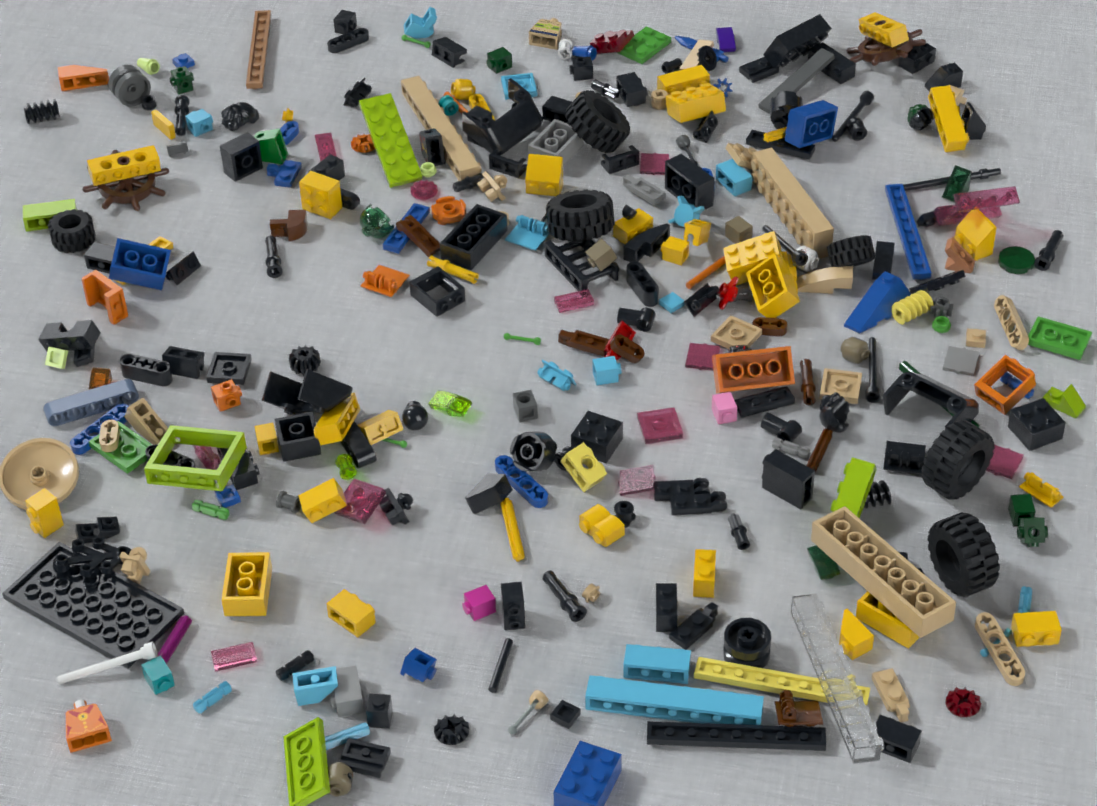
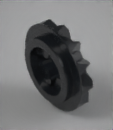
(707, 51)
(447, 736)

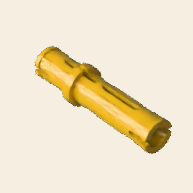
(453, 269)

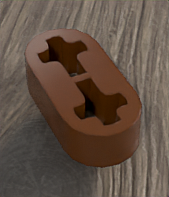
(770, 326)
(627, 348)

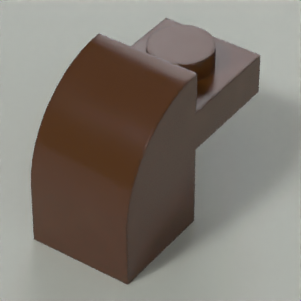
(293, 227)

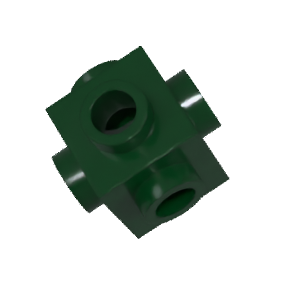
(181, 80)
(1039, 529)

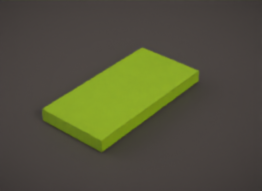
(306, 763)

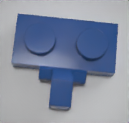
(285, 173)

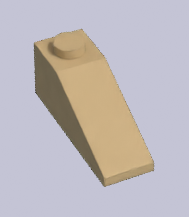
(146, 421)

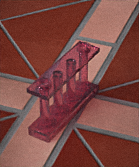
(986, 201)

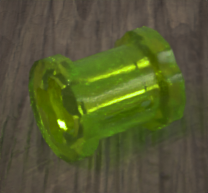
(344, 463)

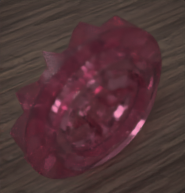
(419, 190)

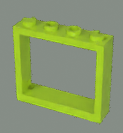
(195, 477)

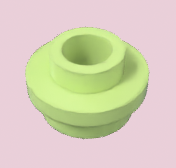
(428, 169)

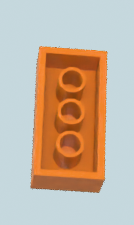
(753, 369)

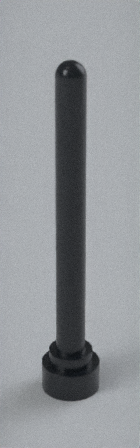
(865, 99)
(798, 257)
(872, 393)

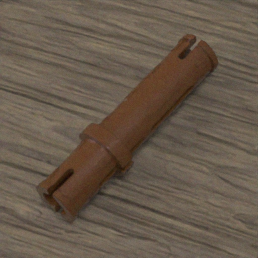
(807, 387)

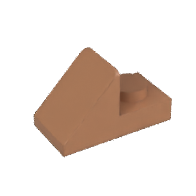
(958, 257)

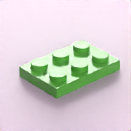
(645, 45)
(1059, 338)
(129, 452)

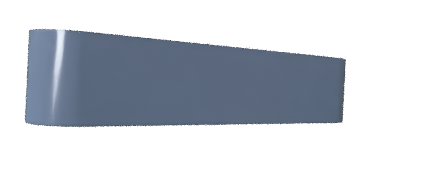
(90, 402)

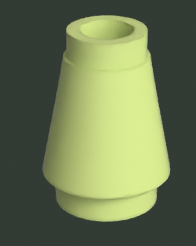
(150, 66)

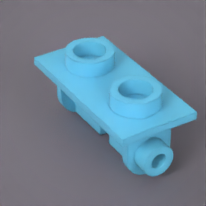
(562, 378)

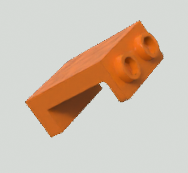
(106, 292)

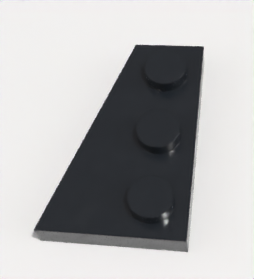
(938, 283)

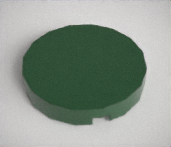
(1016, 259)

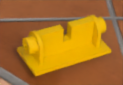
(1043, 492)

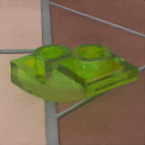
(453, 404)

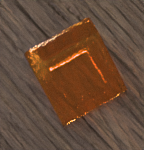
(100, 377)

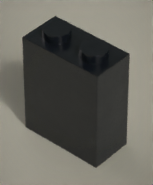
(788, 479)

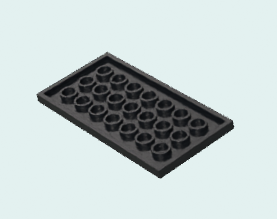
(96, 610)

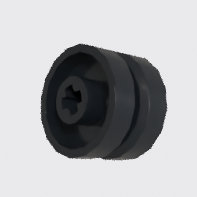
(747, 642)

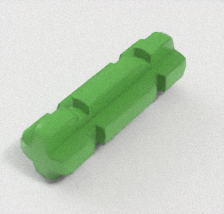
(210, 509)

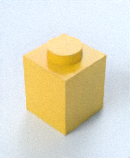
(675, 250)
(266, 438)

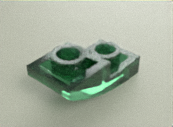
(823, 564)

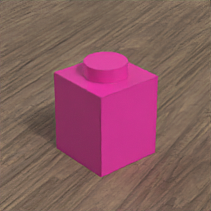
(479, 603)

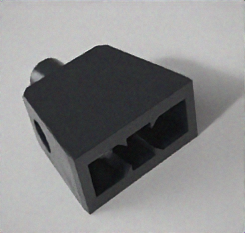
(432, 142)

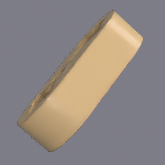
(113, 436)

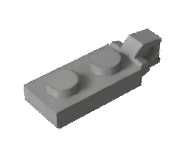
(644, 189)

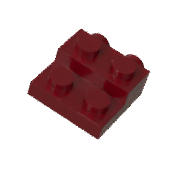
(611, 41)

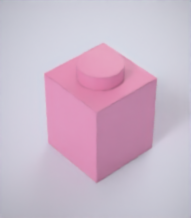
(724, 408)

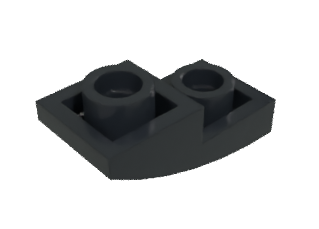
(104, 527)

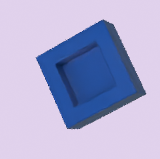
(183, 60)
(228, 496)

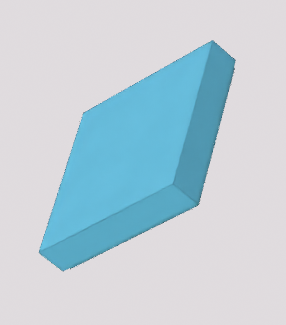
(525, 80)

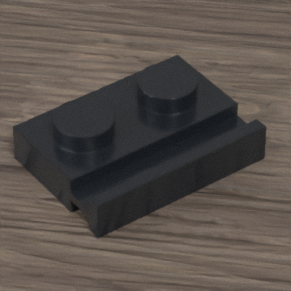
(758, 70)
(365, 757)

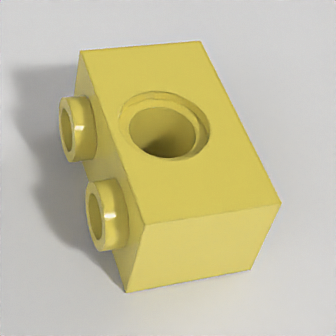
(584, 477)

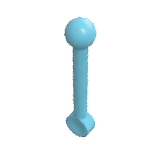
(984, 652)

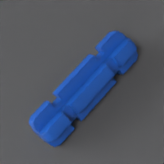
(1013, 383)

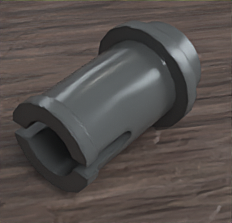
(177, 148)

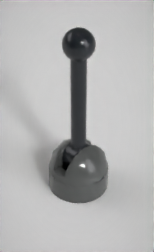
(684, 143)

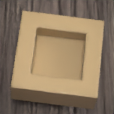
(975, 338)

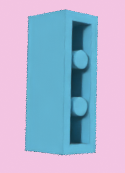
(657, 664)

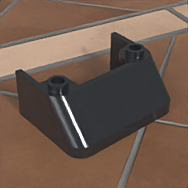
(510, 127)
(314, 394)
(957, 403)

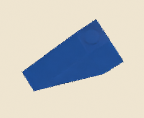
(877, 303)

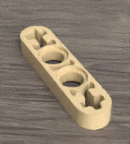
(1008, 325)
(1001, 648)

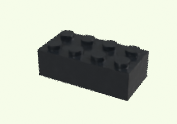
(797, 41)
(473, 237)

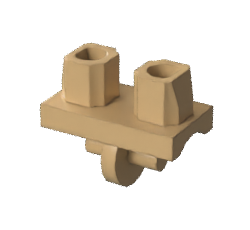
(495, 192)
(134, 564)

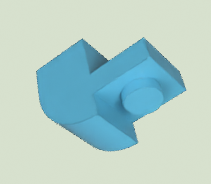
(421, 27)

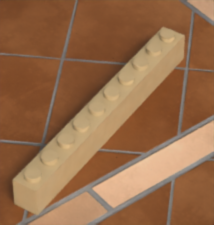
(433, 116)

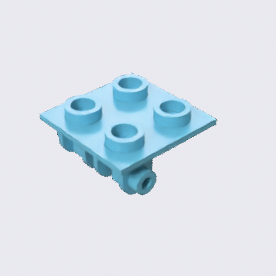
(528, 232)

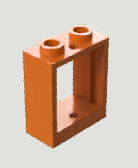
(995, 399)

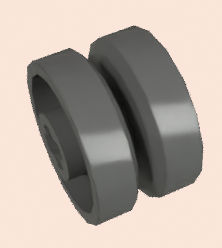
(129, 85)

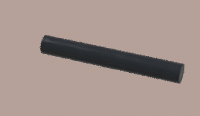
(500, 665)

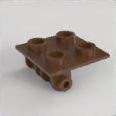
(797, 712)

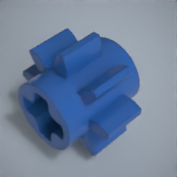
(727, 89)

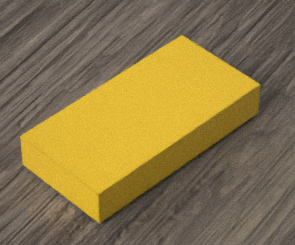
(163, 124)

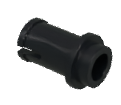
(668, 67)

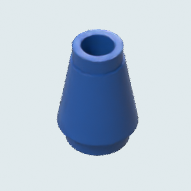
(584, 51)

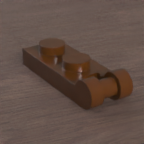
(418, 235)

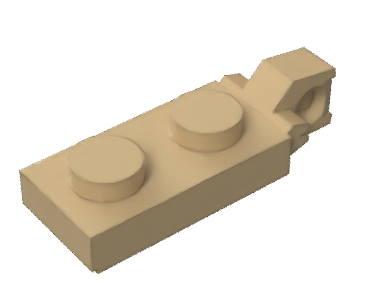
(892, 693)

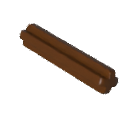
(820, 449)

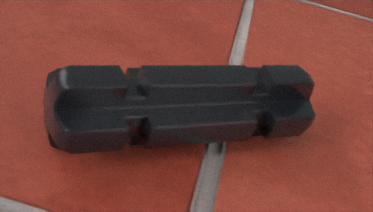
(294, 665)

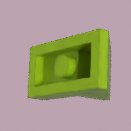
(1066, 402)

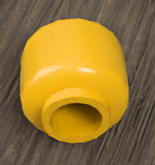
(462, 89)

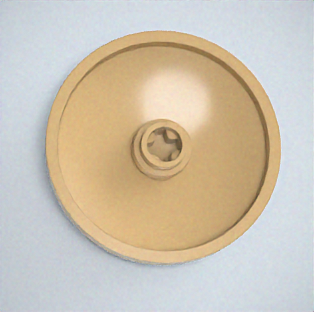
(37, 466)

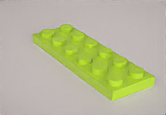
(390, 140)

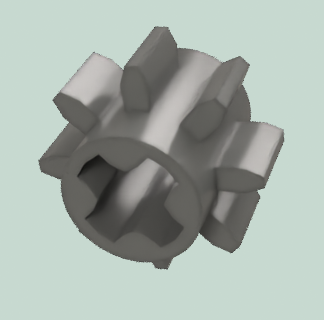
(942, 307)

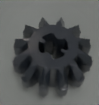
(303, 359)

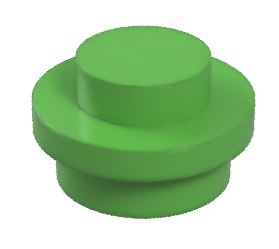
(941, 324)

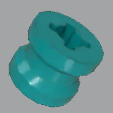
(449, 105)

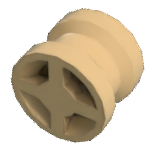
(658, 99)

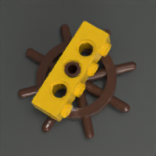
(884, 40)
(125, 172)

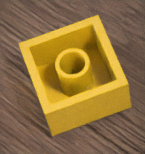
(320, 194)

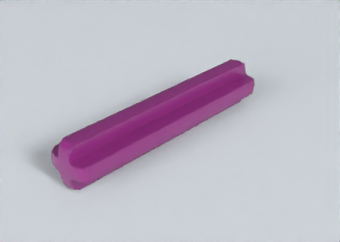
(175, 638)

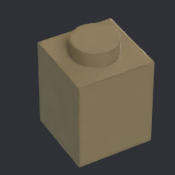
(738, 230)
(600, 255)

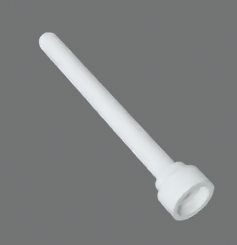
(147, 652)

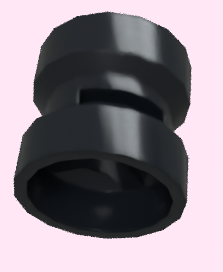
(856, 129)

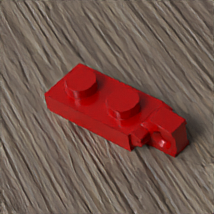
(621, 329)

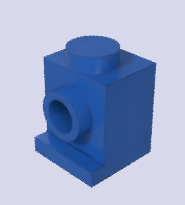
(419, 665)

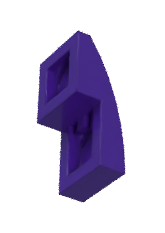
(726, 39)

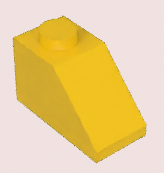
(854, 636)

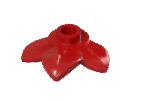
(728, 292)

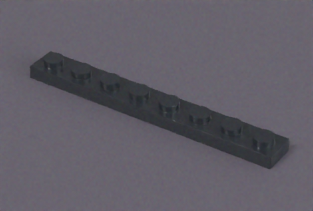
(736, 736)

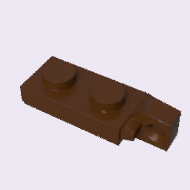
(584, 341)

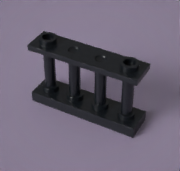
(572, 272)

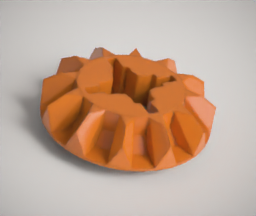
(362, 143)

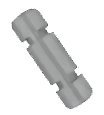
(790, 447)

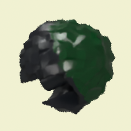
(920, 116)

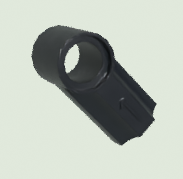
(641, 319)
(784, 430)

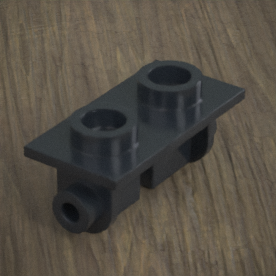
(354, 95)
(706, 127)
(183, 268)
(701, 298)

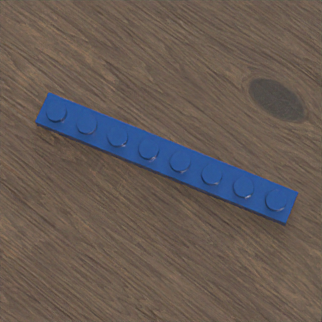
(908, 232)

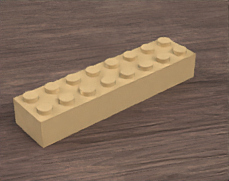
(791, 202)
(883, 572)

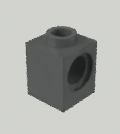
(525, 405)

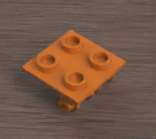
(384, 280)

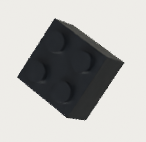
(241, 156)
(1036, 424)
(599, 434)
(297, 436)

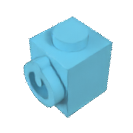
(199, 122)

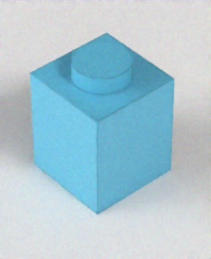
(606, 370)

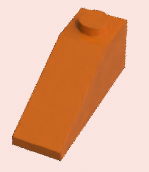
(78, 77)

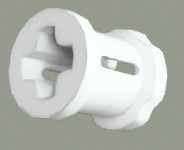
(568, 53)

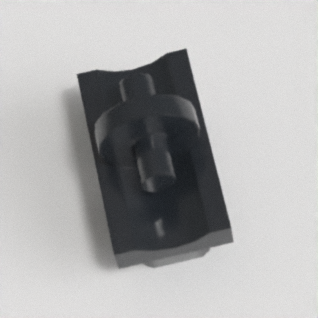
(397, 514)

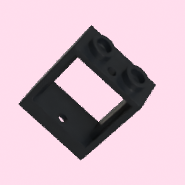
(437, 277)

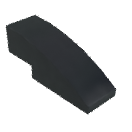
(646, 243)

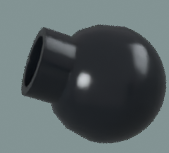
(414, 416)

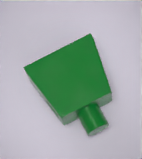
(272, 146)

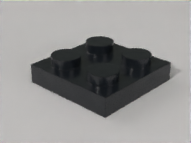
(229, 366)

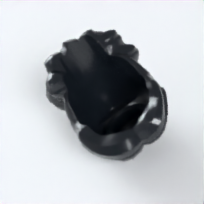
(238, 115)
(834, 412)

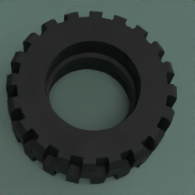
(597, 121)
(580, 215)
(957, 459)
(963, 554)

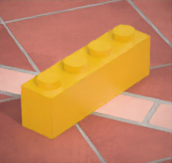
(948, 118)
(336, 423)

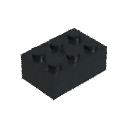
(690, 181)

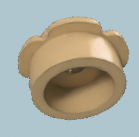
(591, 593)

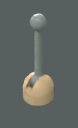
(537, 701)

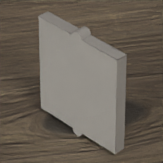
(961, 360)

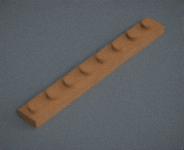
(258, 49)

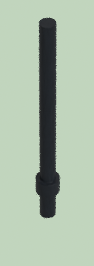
(982, 174)

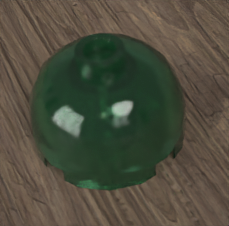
(375, 223)

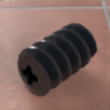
(41, 111)
(878, 492)

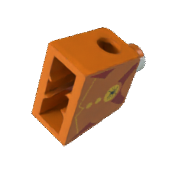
(85, 726)

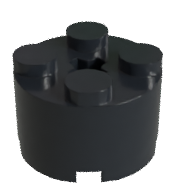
(781, 106)
(533, 451)

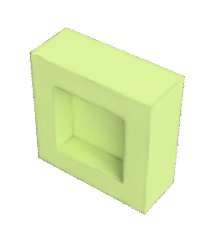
(56, 357)

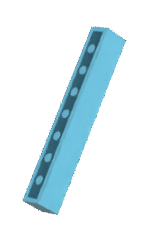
(672, 702)

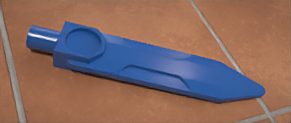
(690, 43)

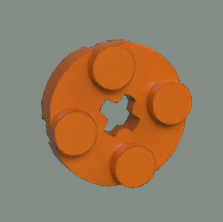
(444, 216)

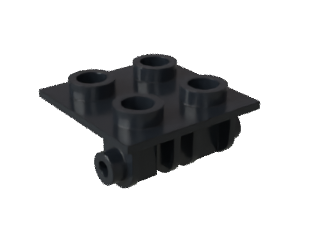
(904, 457)

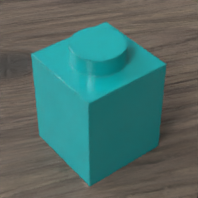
(158, 675)

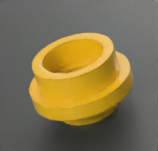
(287, 115)

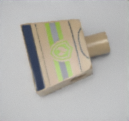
(546, 33)

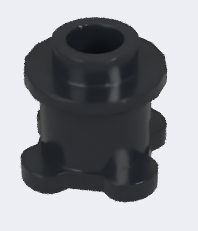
(624, 512)

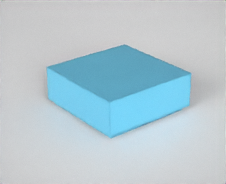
(671, 302)

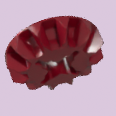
(963, 709)

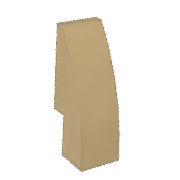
(826, 280)

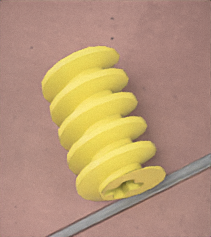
(912, 307)

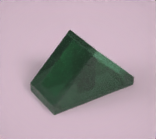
(958, 183)

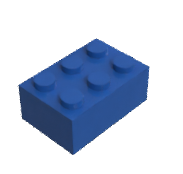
(811, 123)
(139, 264)
(588, 776)

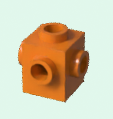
(226, 395)

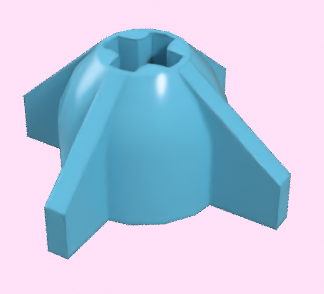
(685, 212)

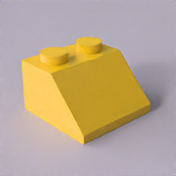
(544, 175)
(976, 234)

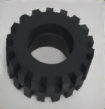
(71, 231)
(851, 251)

